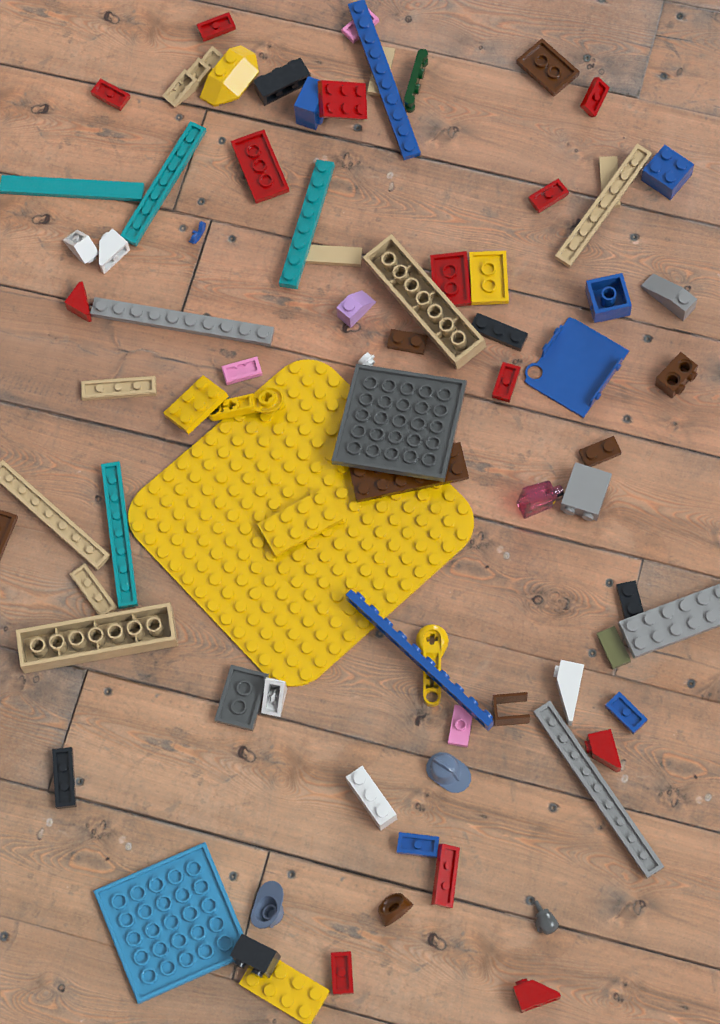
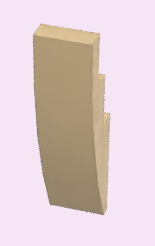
(192, 78)

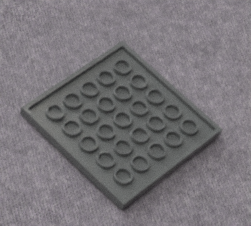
(399, 422)

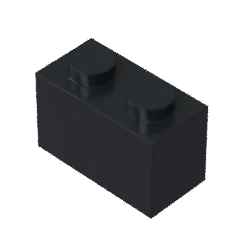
(255, 956)

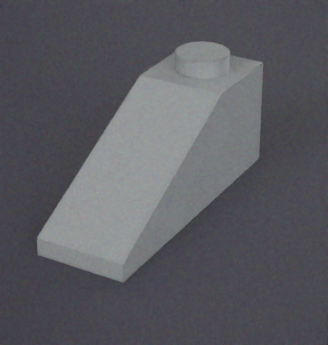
(670, 295)

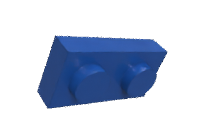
(626, 713)
(417, 845)

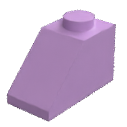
(354, 307)

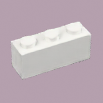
(371, 798)

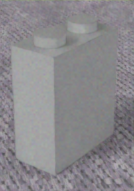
(585, 492)

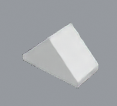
(273, 696)

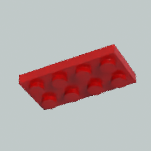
(260, 166)

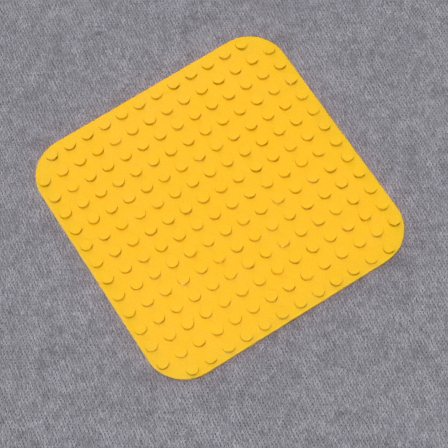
(291, 607)

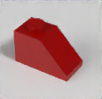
(603, 749)
(533, 994)

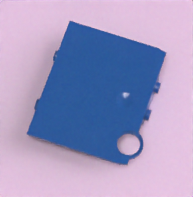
(576, 366)

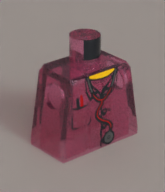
(538, 498)

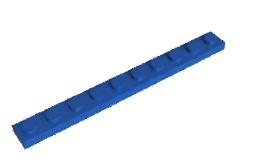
(384, 80)
(426, 664)

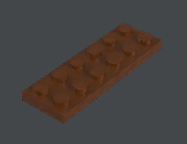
(375, 484)

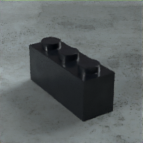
(281, 81)

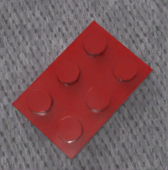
(342, 100)
(451, 275)

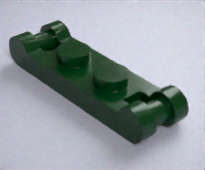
(413, 85)

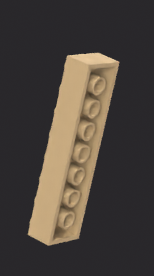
(424, 302)
(96, 638)

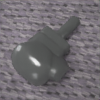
(545, 922)

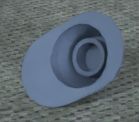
(448, 772)
(268, 906)

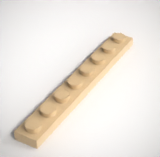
(603, 205)
(52, 517)

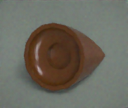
(394, 908)

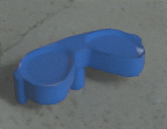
(198, 234)

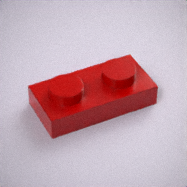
(216, 26)
(110, 94)
(594, 97)
(548, 195)
(506, 382)
(342, 973)

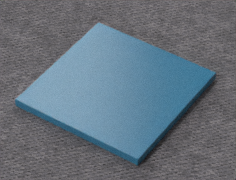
(170, 922)

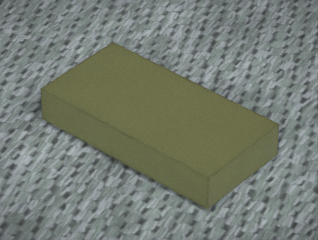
(613, 647)

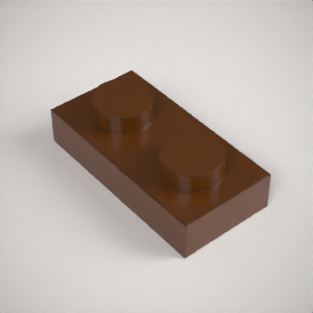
(407, 341)
(600, 452)

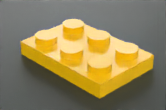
(488, 278)
(195, 404)

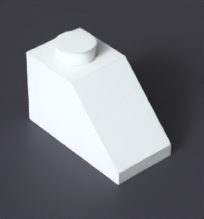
(81, 246)
(111, 250)

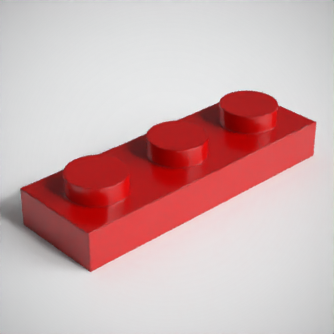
(445, 876)

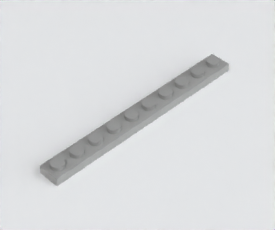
(182, 321)
(598, 790)

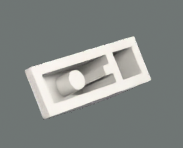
(568, 685)

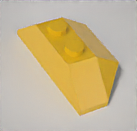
(230, 76)

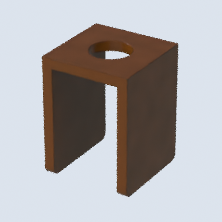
(509, 698)

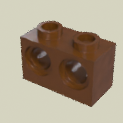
(673, 373)

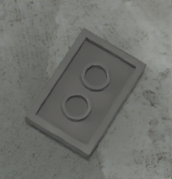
(241, 698)

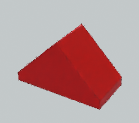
(78, 303)

